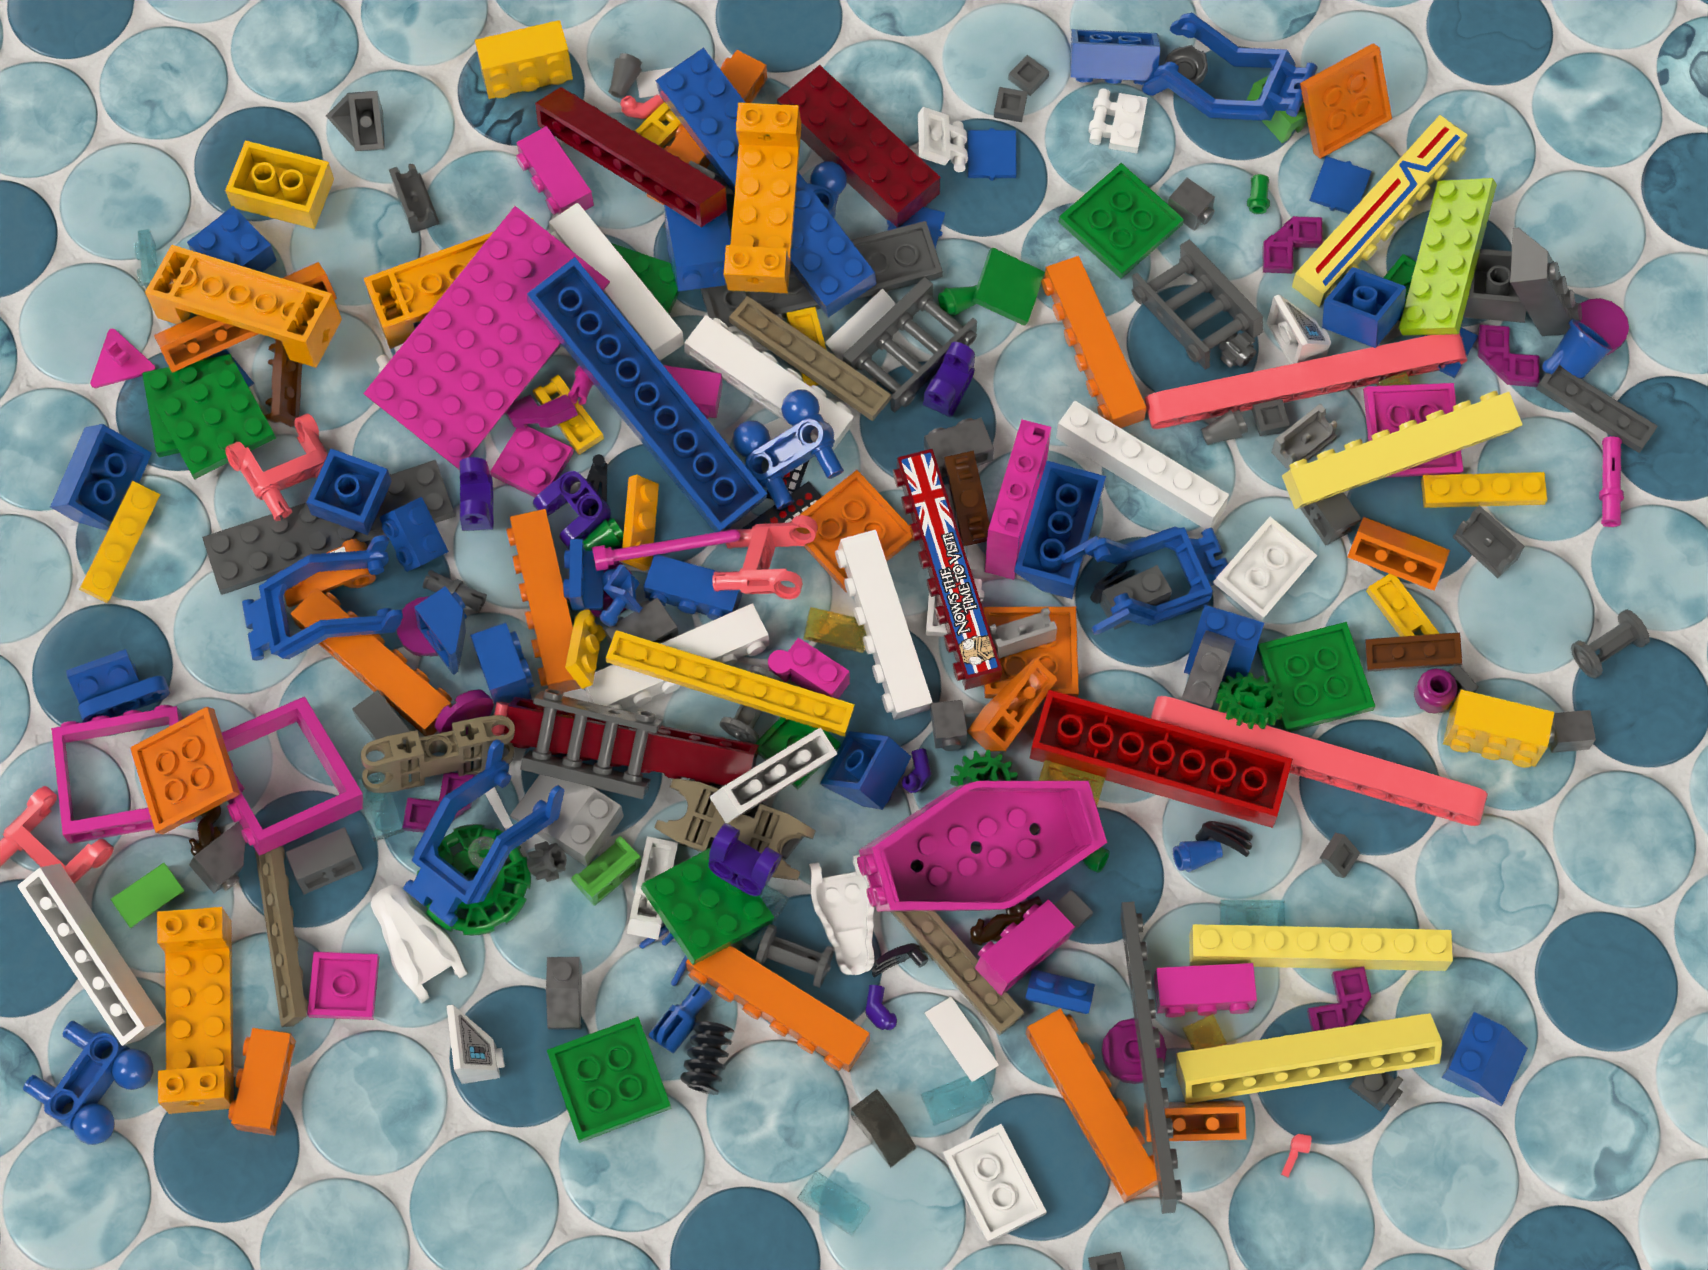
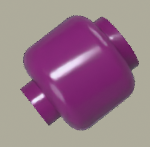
(1435, 691)

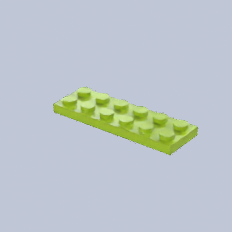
(1448, 257)

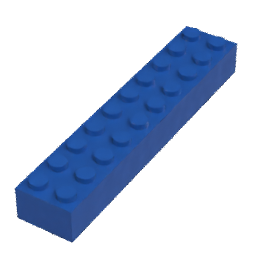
(820, 249)
(646, 396)

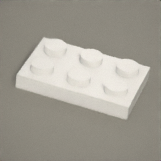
(1265, 569)
(994, 1183)

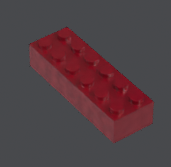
(868, 151)

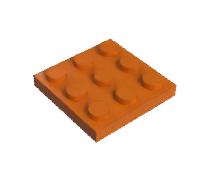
(1346, 100)
(849, 511)
(1057, 656)
(185, 770)

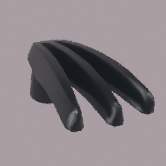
(598, 474)
(1107, 582)
(1226, 834)
(898, 956)

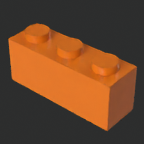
(1398, 553)
(262, 1081)
(1204, 1121)

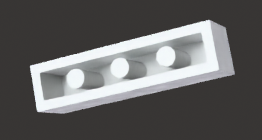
(773, 775)

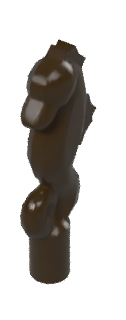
(206, 831)
(998, 923)

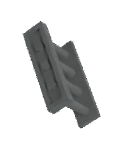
(1209, 280)
(901, 318)
(571, 767)

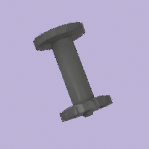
(1628, 631)
(743, 722)
(795, 955)

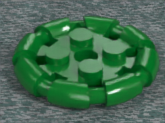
(507, 903)

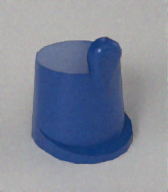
(1578, 351)

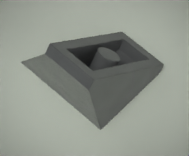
(360, 120)

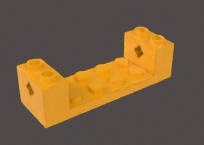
(764, 198)
(413, 288)
(246, 299)
(197, 1010)

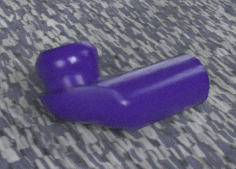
(920, 774)
(876, 1011)

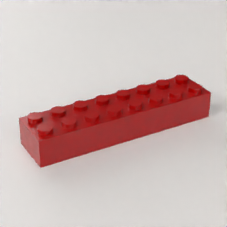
(1161, 758)

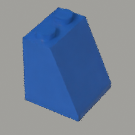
(696, 252)

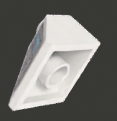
(1297, 332)
(472, 1049)

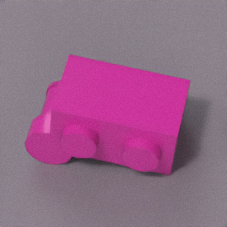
(809, 669)

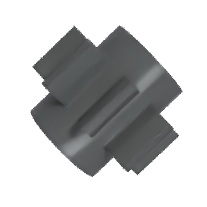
(1237, 350)
(546, 861)

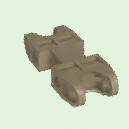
(418, 758)
(703, 821)

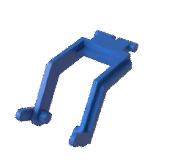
(1279, 93)
(1195, 558)
(269, 617)
(443, 882)

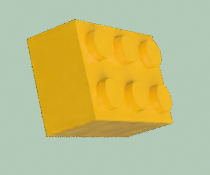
(524, 59)
(279, 184)
(1498, 729)

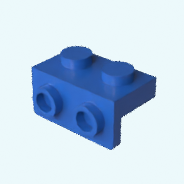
(413, 534)
(584, 583)
(102, 675)
(1060, 991)

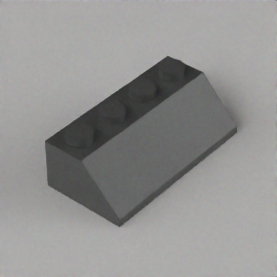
(1541, 286)

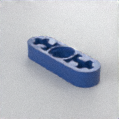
(125, 699)

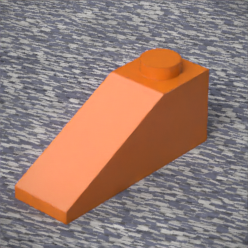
(1012, 707)

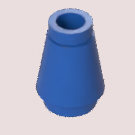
(1195, 854)

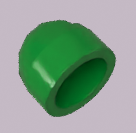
(1097, 859)

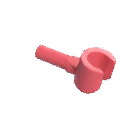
(1299, 1143)

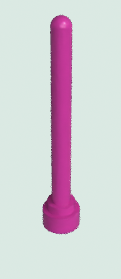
(606, 556)

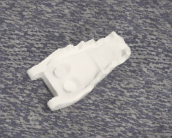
(846, 916)
(414, 941)

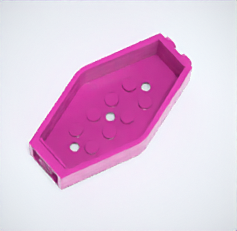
(1010, 857)

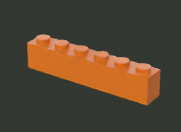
(747, 78)
(204, 336)
(1093, 342)
(545, 595)
(376, 665)
(782, 1005)
(1092, 1104)

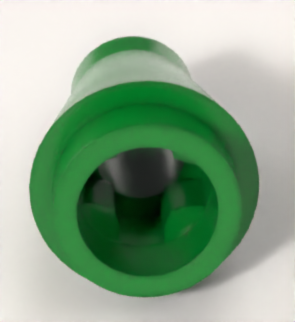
(956, 299)
(606, 534)

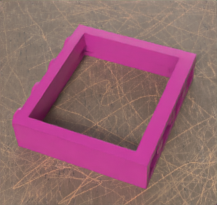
(1016, 498)
(71, 731)
(309, 820)

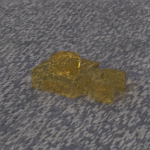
(1204, 1033)

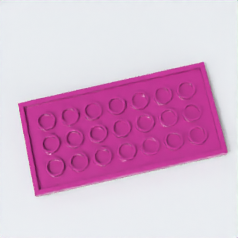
(476, 342)

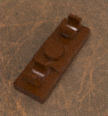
(285, 387)
(967, 497)
(1413, 652)

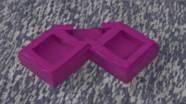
(1296, 232)
(1511, 368)
(547, 415)
(420, 811)
(1352, 997)

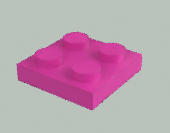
(531, 461)
(343, 985)

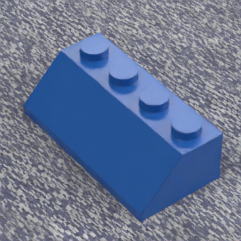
(1059, 522)

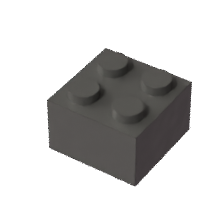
(1491, 291)

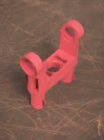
(269, 483)
(761, 542)
(18, 837)

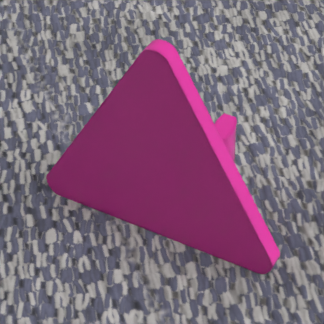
(118, 361)

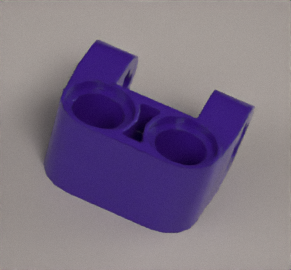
(951, 380)
(559, 493)
(476, 495)
(740, 863)

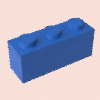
(688, 588)

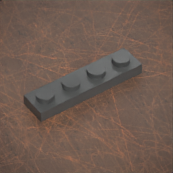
(1597, 408)

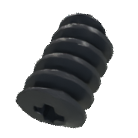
(705, 1056)

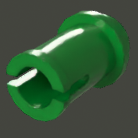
(1258, 201)

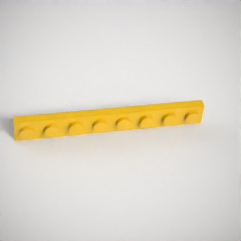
(730, 683)

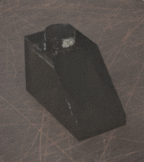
(882, 1128)

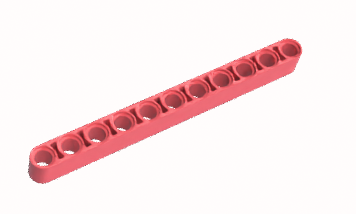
(1303, 379)
(1336, 764)

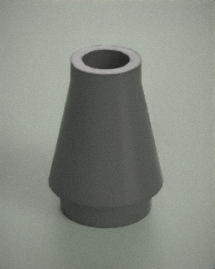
(624, 74)
(1225, 428)

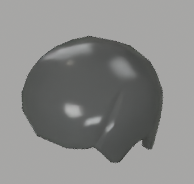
(1191, 63)

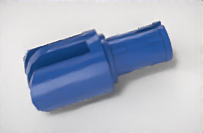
(680, 1019)

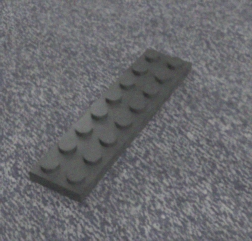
(896, 256)
(267, 546)

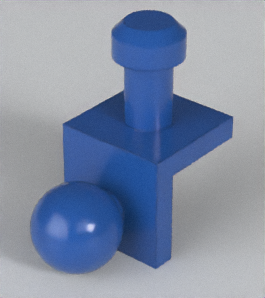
(621, 588)

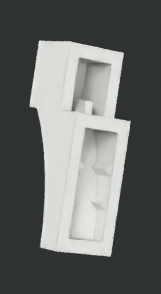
(657, 858)

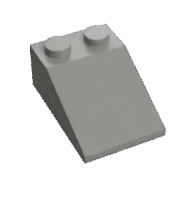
(584, 819)

